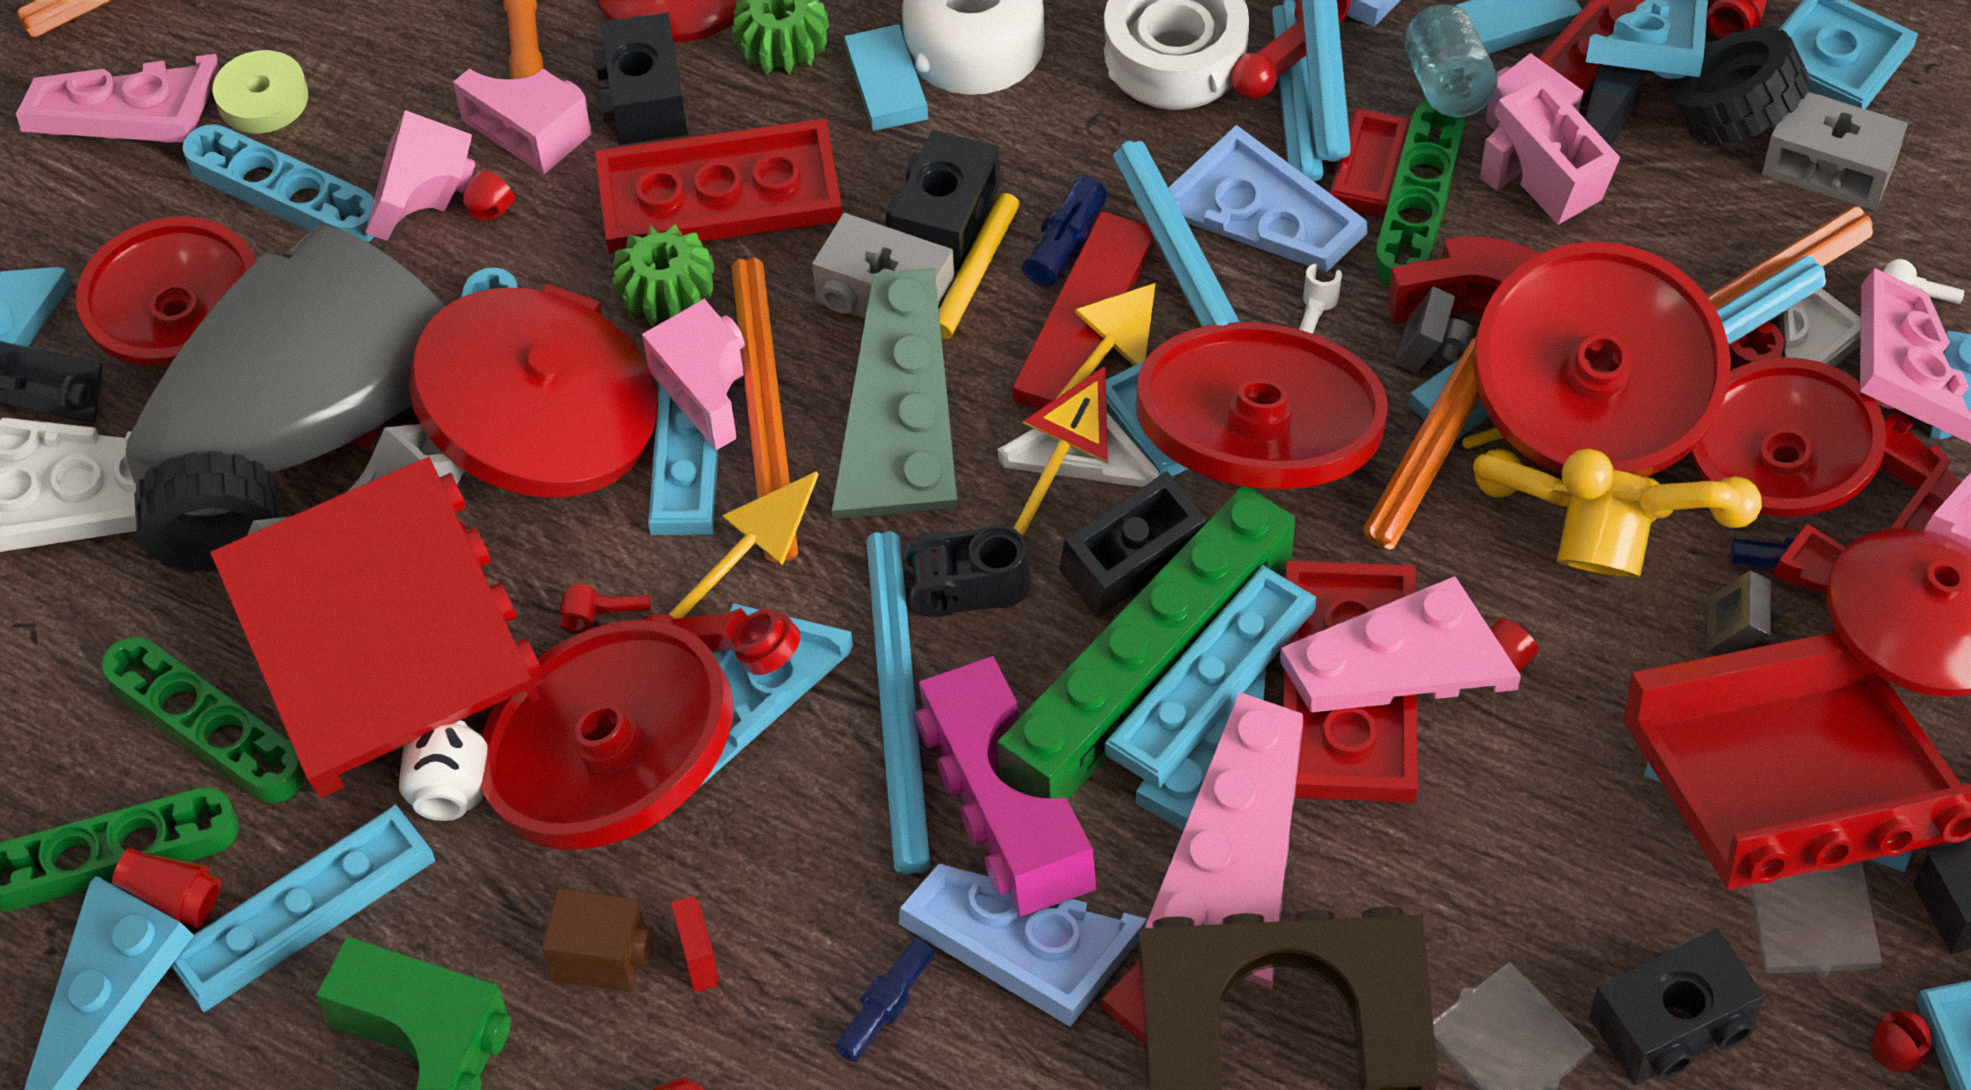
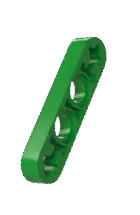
(1419, 193)
(206, 715)
(105, 838)

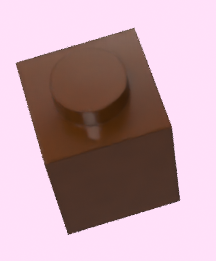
(596, 940)

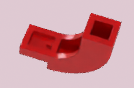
(1468, 270)

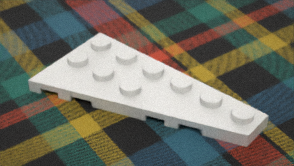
(64, 484)

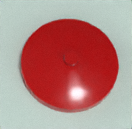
(1601, 356)
(532, 392)
(1261, 405)
(615, 741)

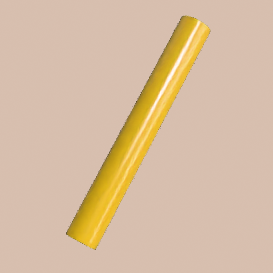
(976, 262)

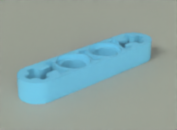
(276, 190)

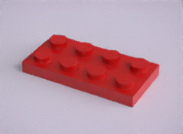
(720, 184)
(1357, 750)

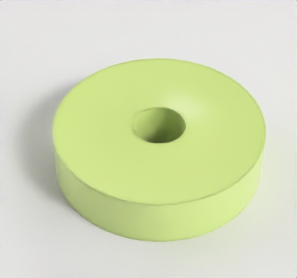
(240, 97)

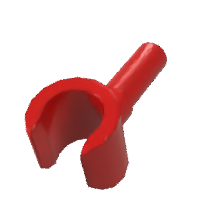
(583, 602)

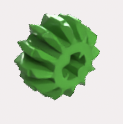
(780, 32)
(662, 274)

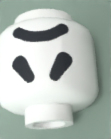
(444, 772)

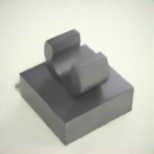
(1432, 333)
(1742, 615)

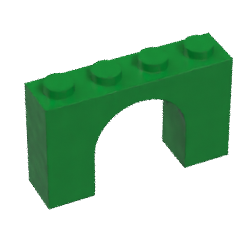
(422, 1009)

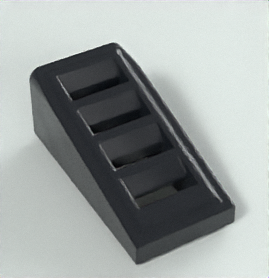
(1614, 99)

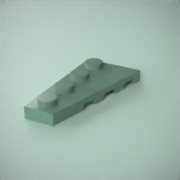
(898, 417)

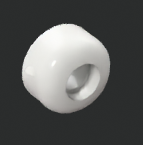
(974, 42)
(1197, 71)

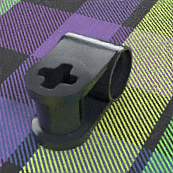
(966, 570)

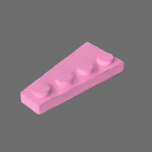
(1240, 824)

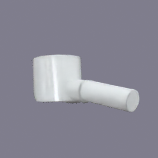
(1907, 273)
(1318, 297)

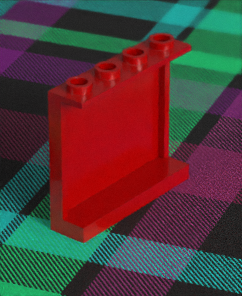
(375, 620)
(1793, 760)

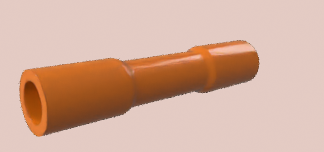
(525, 56)

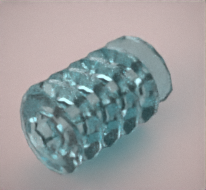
(1450, 61)

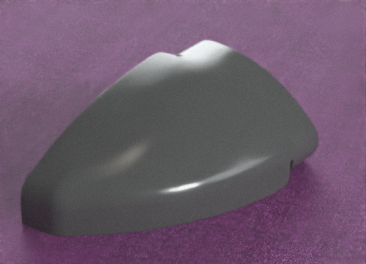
(291, 358)

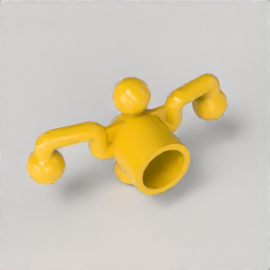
(1611, 508)

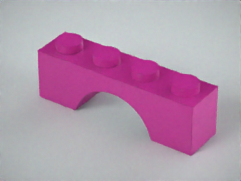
(1031, 841)

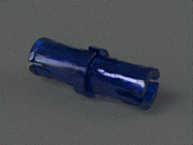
(1053, 246)

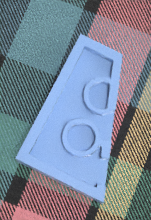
(1266, 203)
(1046, 957)

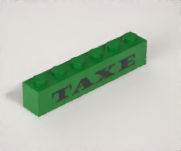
(1066, 729)

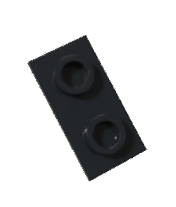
(49, 382)

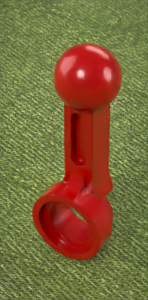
(1257, 72)
(759, 640)

